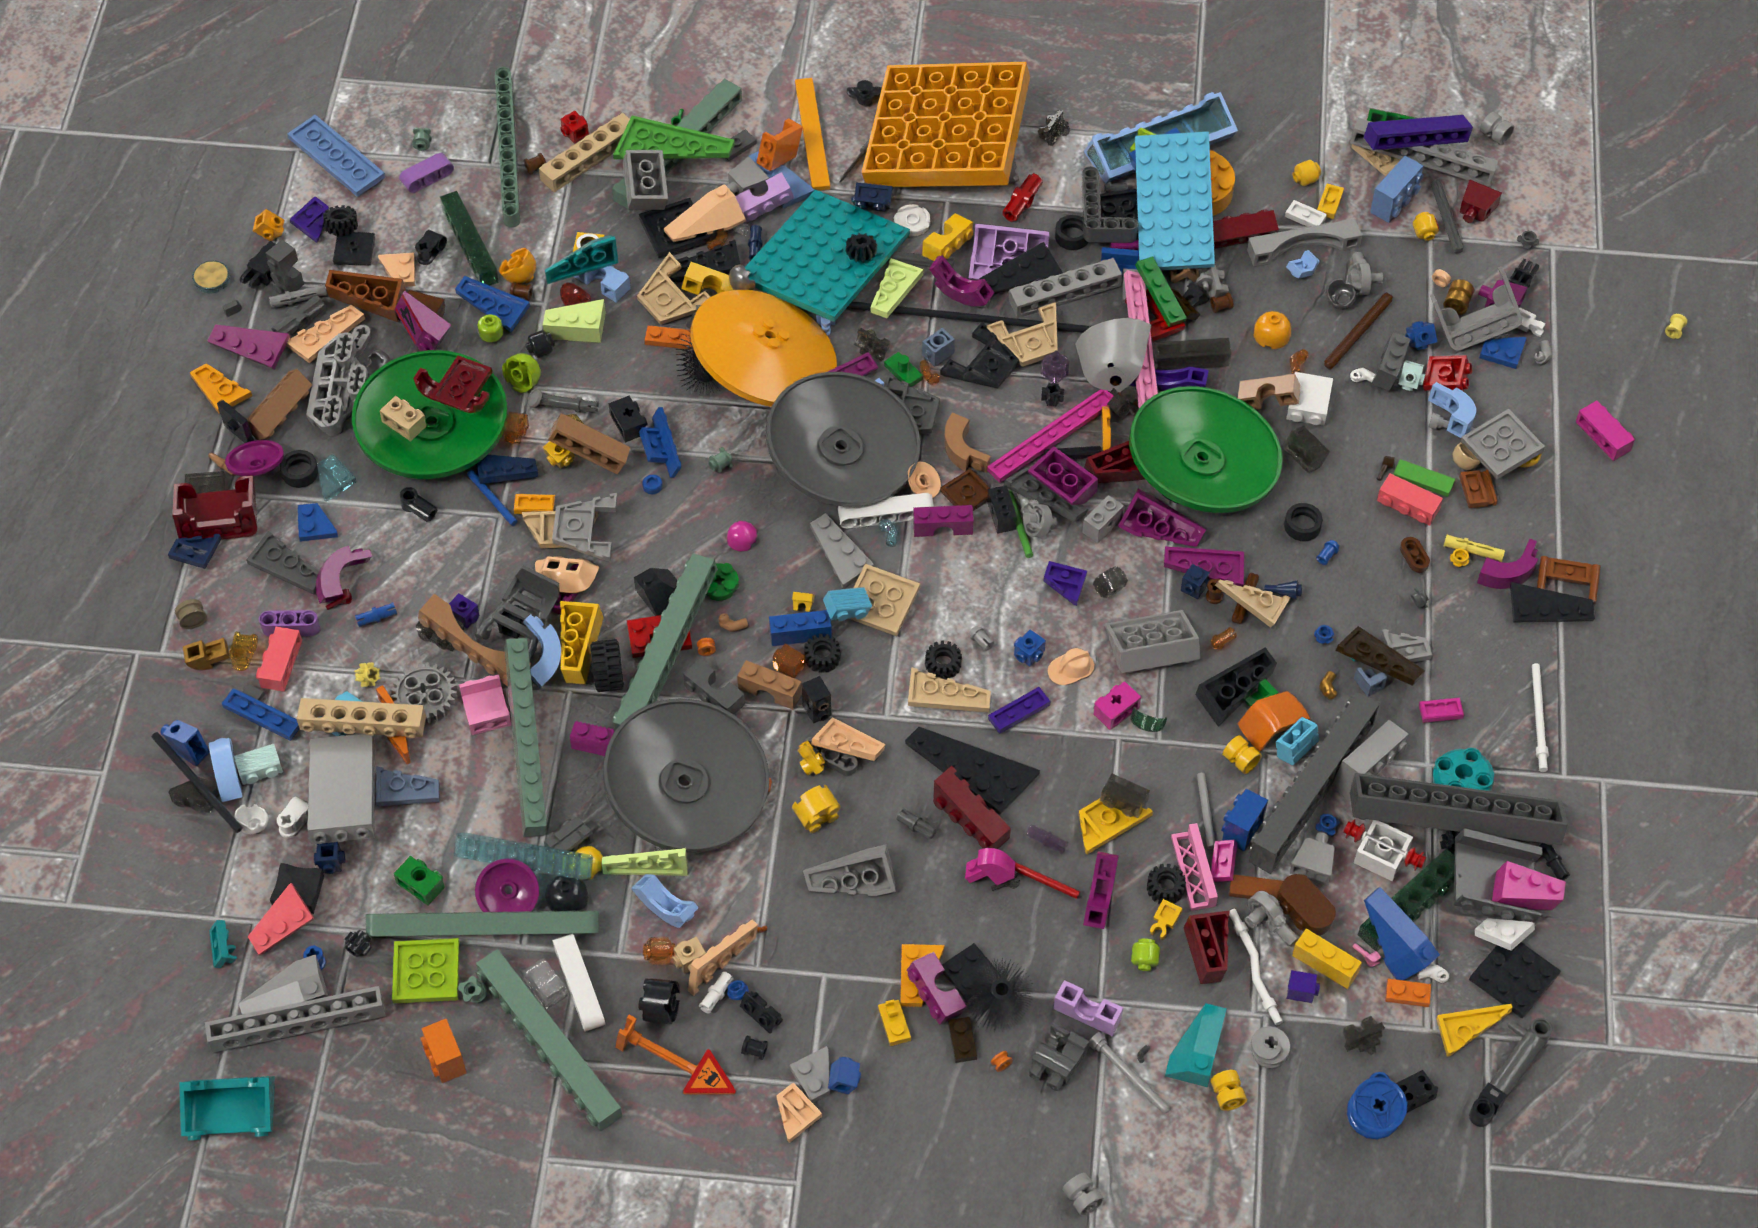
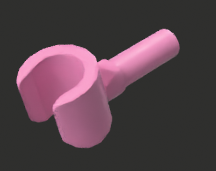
(1371, 959)

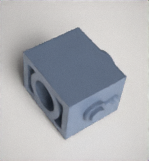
(938, 347)

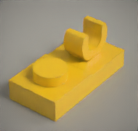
(894, 1022)

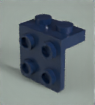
(872, 196)

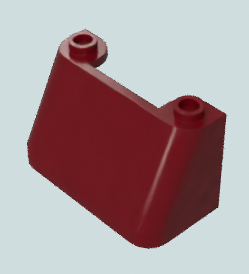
(218, 512)

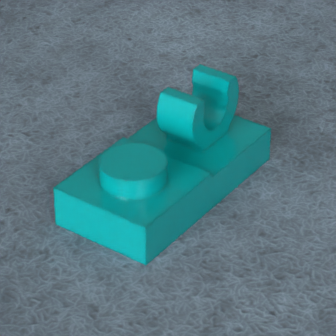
(218, 938)

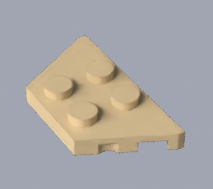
(541, 527)

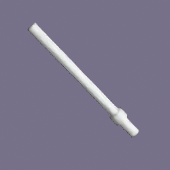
(1541, 749)

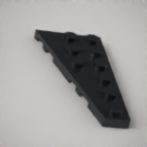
(989, 775)

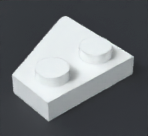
(1504, 932)

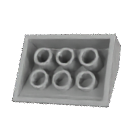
(1153, 641)

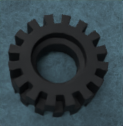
(340, 220)
(822, 643)
(943, 650)
(1166, 873)

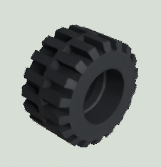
(607, 665)

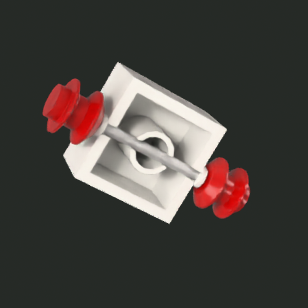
(1383, 848)

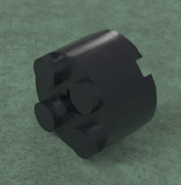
(659, 1001)

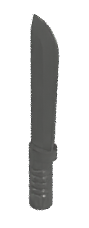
(863, 150)

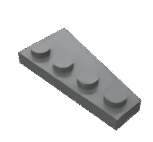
(839, 550)

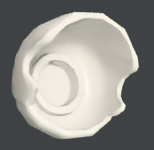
(251, 819)

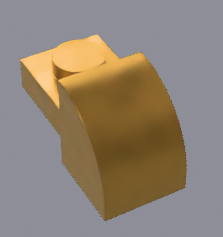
(202, 656)

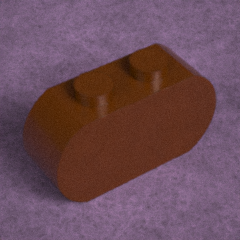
(1306, 904)

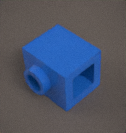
(844, 1075)

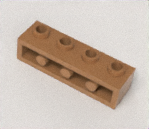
(278, 404)
(589, 443)

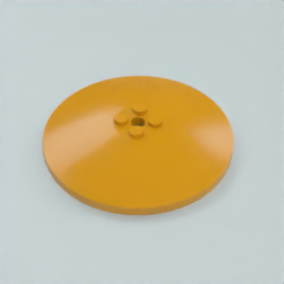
(734, 347)

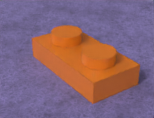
(1408, 992)

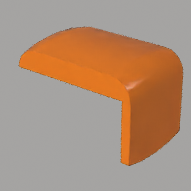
(1270, 717)

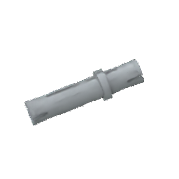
(297, 296)

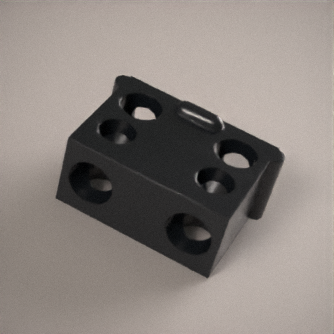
(1414, 1091)

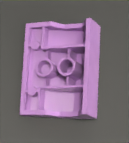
(999, 245)

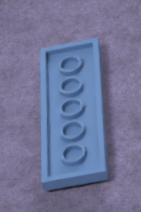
(336, 155)

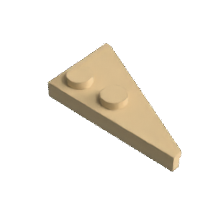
(1258, 602)

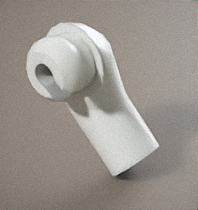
(1434, 972)

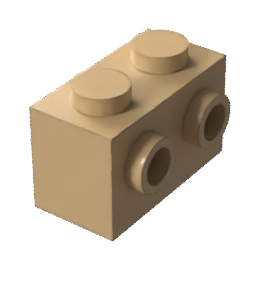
(403, 418)

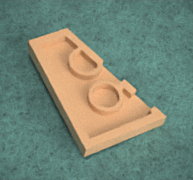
(847, 740)

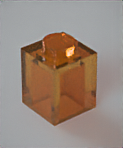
(788, 661)

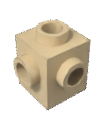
(686, 953)

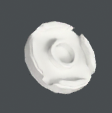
(913, 218)

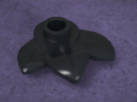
(864, 92)

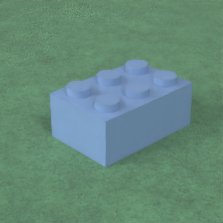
(1397, 189)

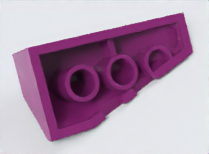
(1157, 520)

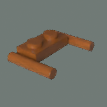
(1569, 572)

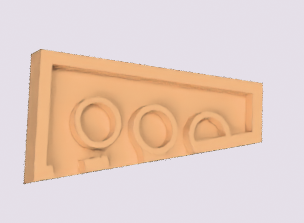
(720, 955)

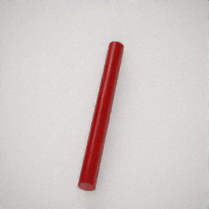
(1047, 881)

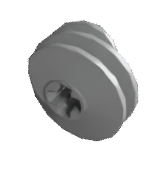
(1267, 1056)

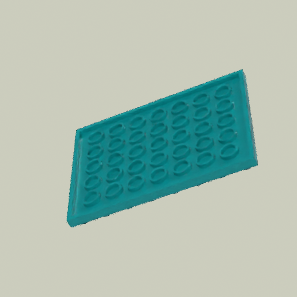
(809, 260)

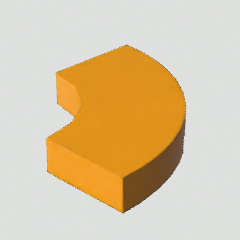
(1106, 430)

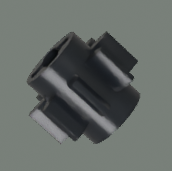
(1052, 394)
(1448, 841)
(358, 943)

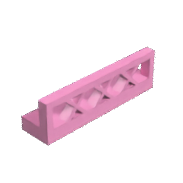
(1201, 863)

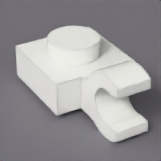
(1529, 322)

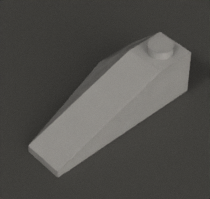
(860, 872)
(294, 984)

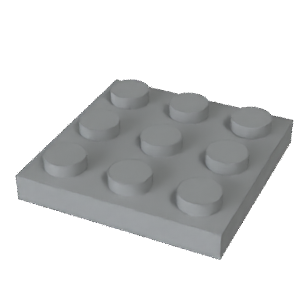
(1503, 444)

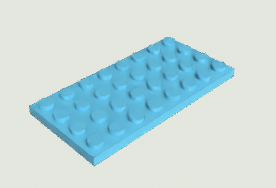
(1175, 200)

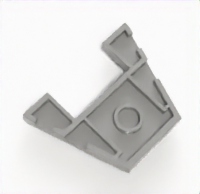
(575, 526)

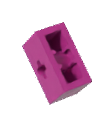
(1116, 705)

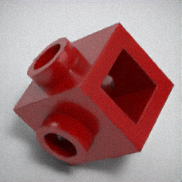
(574, 127)

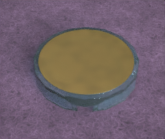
(211, 276)

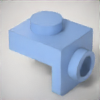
(1303, 267)

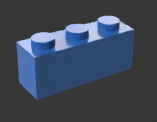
(799, 627)

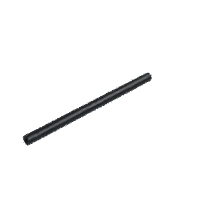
(197, 782)

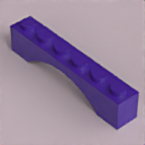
(1176, 378)

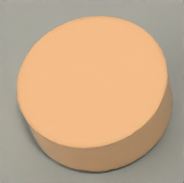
(1441, 278)

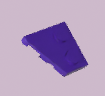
(1065, 580)

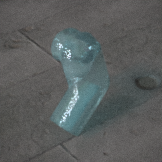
(888, 526)

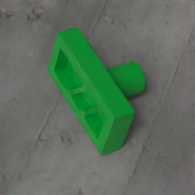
(903, 369)

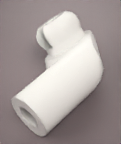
(1361, 375)

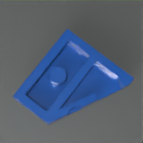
(1503, 351)
(314, 523)

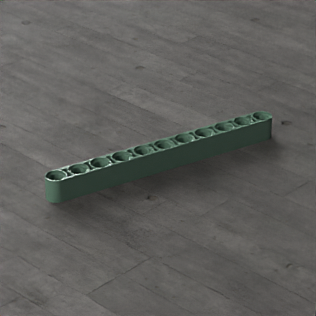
(507, 147)
(482, 923)

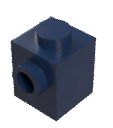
(1195, 581)

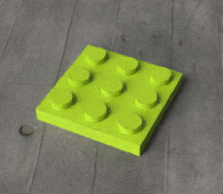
(425, 970)

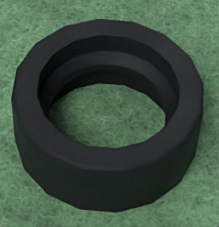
(1068, 242)
(296, 457)
(1306, 510)

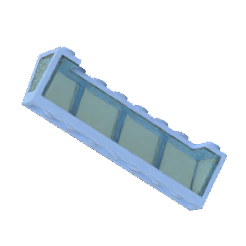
(1111, 152)

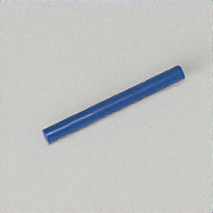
(492, 498)

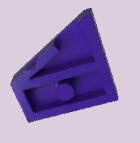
(310, 218)

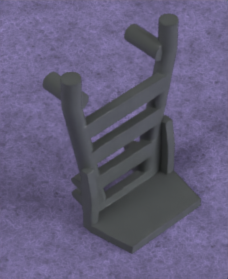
(534, 583)

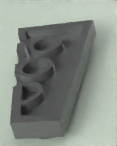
(1031, 488)

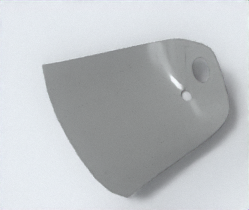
(1115, 342)

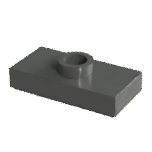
(743, 142)

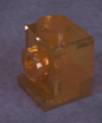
(515, 427)

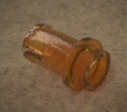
(1223, 638)

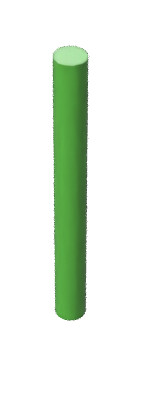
(1021, 530)

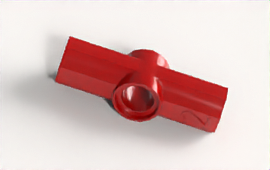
(1022, 197)

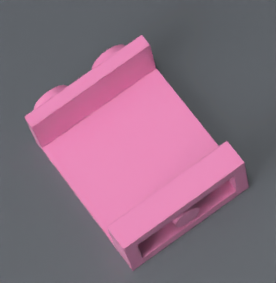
(485, 704)

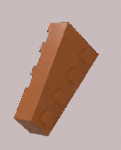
(366, 292)

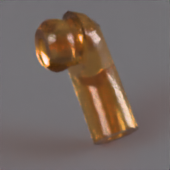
(1297, 359)

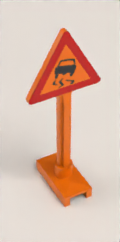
(706, 1077)

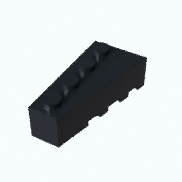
(1231, 687)

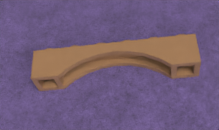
(439, 617)

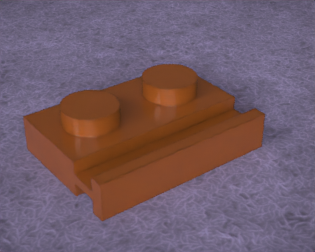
(1478, 488)

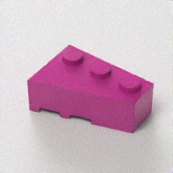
(1527, 888)

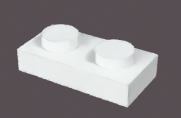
(1304, 214)

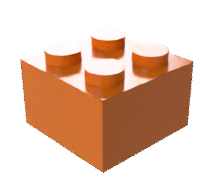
(442, 1051)

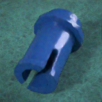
(1331, 548)

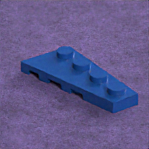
(493, 301)

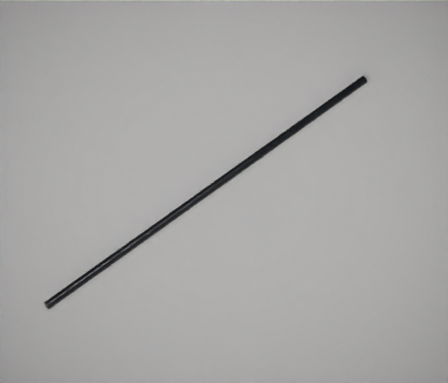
(969, 317)

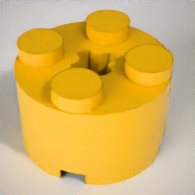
(816, 808)

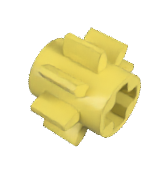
(367, 674)

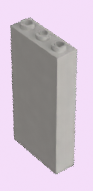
(341, 789)

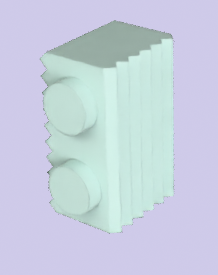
(258, 764)

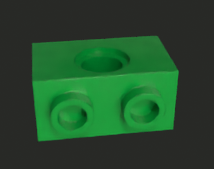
(424, 890)

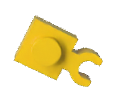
(1165, 916)

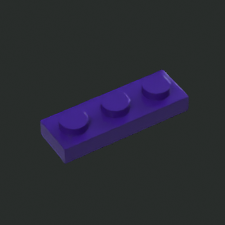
(1019, 710)

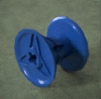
(1374, 1122)

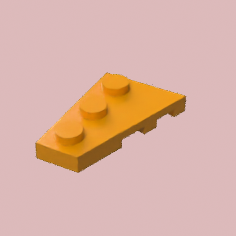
(218, 387)
(911, 952)

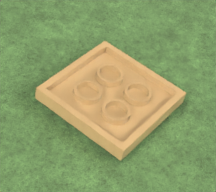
(889, 596)

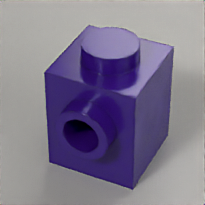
(464, 610)
(1302, 986)

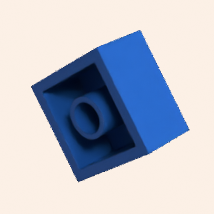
(1244, 818)

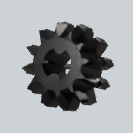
(861, 247)

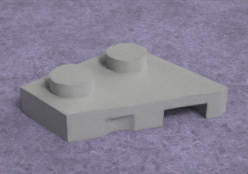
(813, 1074)

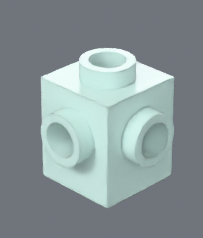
(1414, 369)

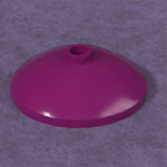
(254, 458)
(496, 877)

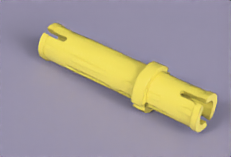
(1474, 548)

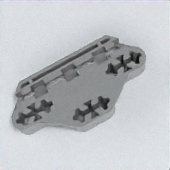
(342, 384)

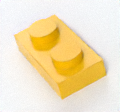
(1330, 200)

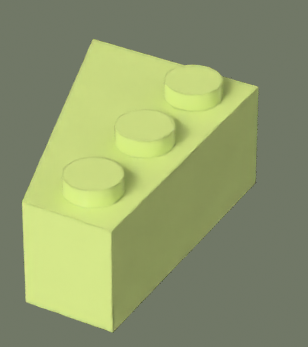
(576, 322)

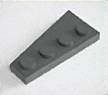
(279, 561)

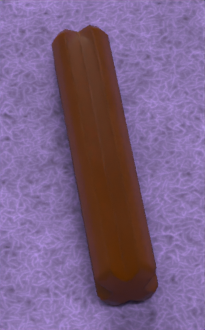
(1240, 611)

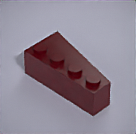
(969, 810)

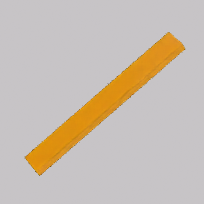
(812, 134)

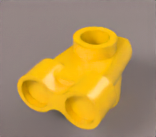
(812, 762)

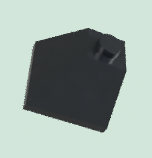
(655, 588)

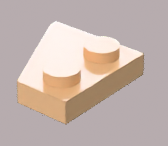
(400, 266)
(796, 1111)

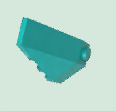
(590, 257)
(1196, 1050)

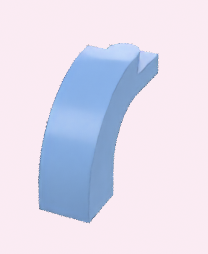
(1458, 404)
(551, 651)
(225, 769)
(662, 902)

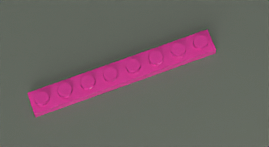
(1049, 436)

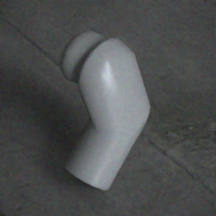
(1546, 353)

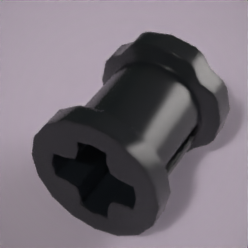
(754, 1047)

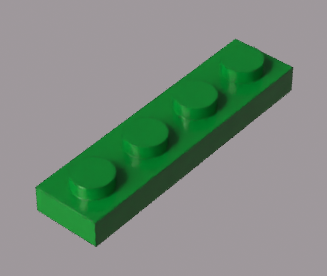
(1160, 291)

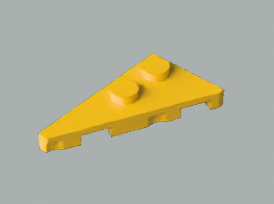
(1462, 1027)

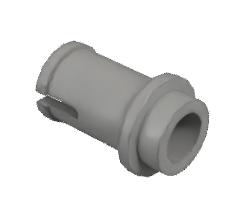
(981, 638)

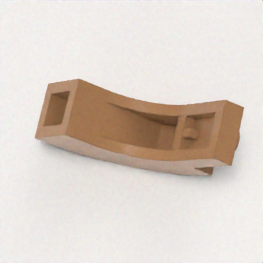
(957, 450)

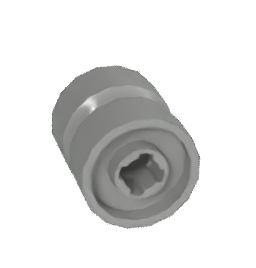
(1498, 129)
(1085, 1197)

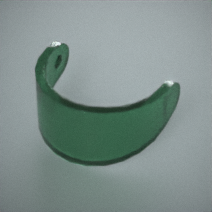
(1147, 722)

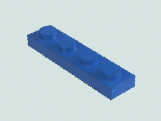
(261, 714)

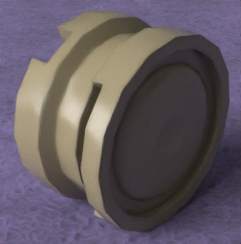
(190, 614)

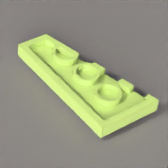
(894, 287)
(655, 863)

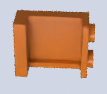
(779, 148)

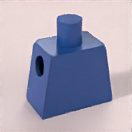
(180, 736)

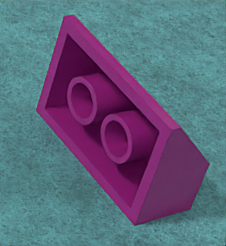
(1065, 477)

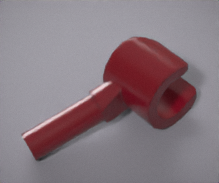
(346, 598)

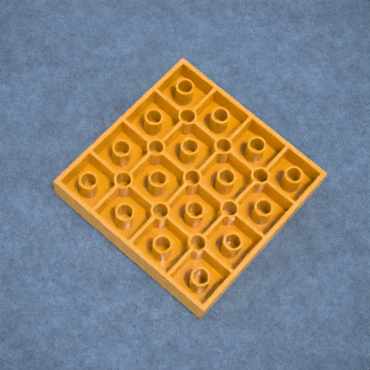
(947, 124)

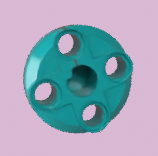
(1463, 772)

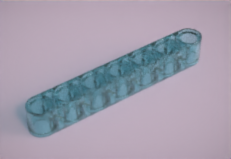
(536, 857)

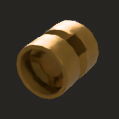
(1459, 296)

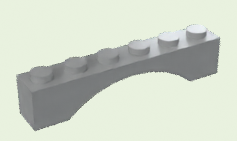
(1340, 235)

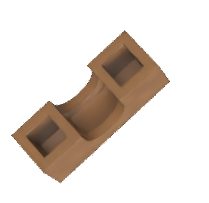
(1284, 387)
(782, 687)

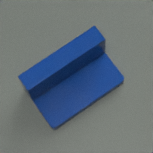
(1123, 257)

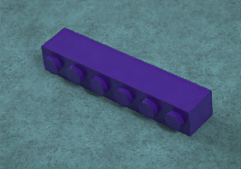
(1418, 132)

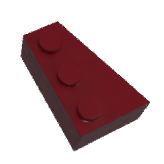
(1113, 465)
(1207, 941)

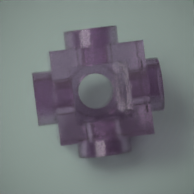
(1055, 367)

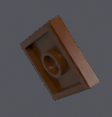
(966, 490)

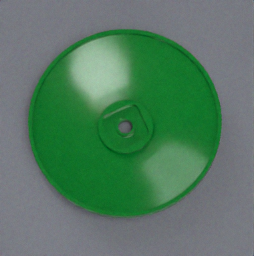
(1210, 424)
(439, 449)

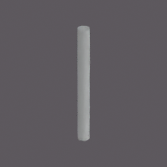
(1206, 810)

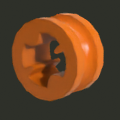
(706, 646)
(1001, 1061)

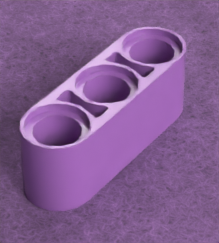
(426, 172)
(298, 618)

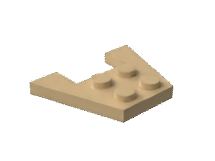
(664, 298)
(1032, 342)

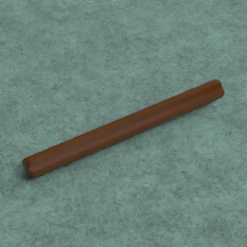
(1358, 330)

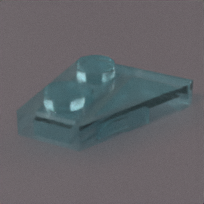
(334, 477)

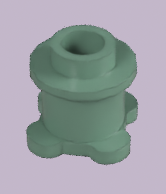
(421, 139)
(720, 460)
(473, 990)

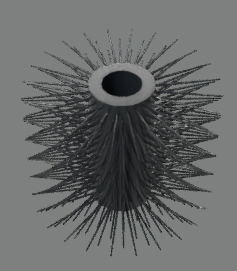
(700, 373)
(998, 995)

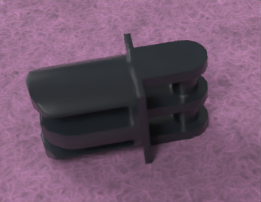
(1522, 276)

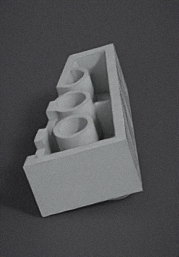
(1370, 756)

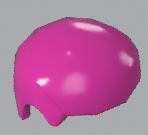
(741, 536)

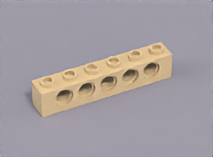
(583, 154)
(352, 711)

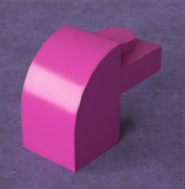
(991, 863)

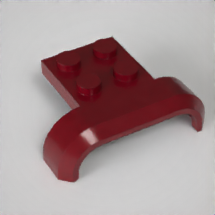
(458, 386)

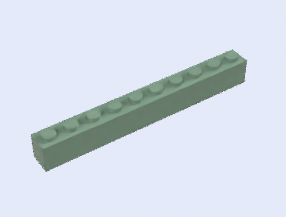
(702, 118)
(668, 636)
(525, 738)
(549, 1040)

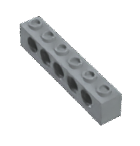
(1065, 287)

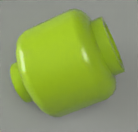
(490, 328)
(1145, 954)

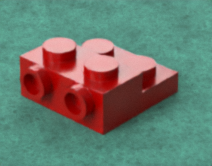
(1448, 371)

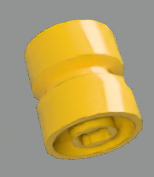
(1244, 756)
(1227, 1087)

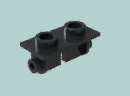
(755, 1007)

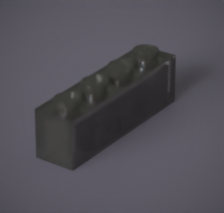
(1192, 353)

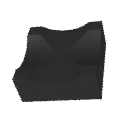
(305, 880)

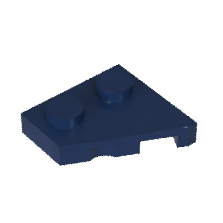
(195, 550)

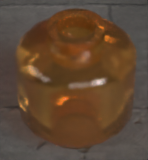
(658, 950)

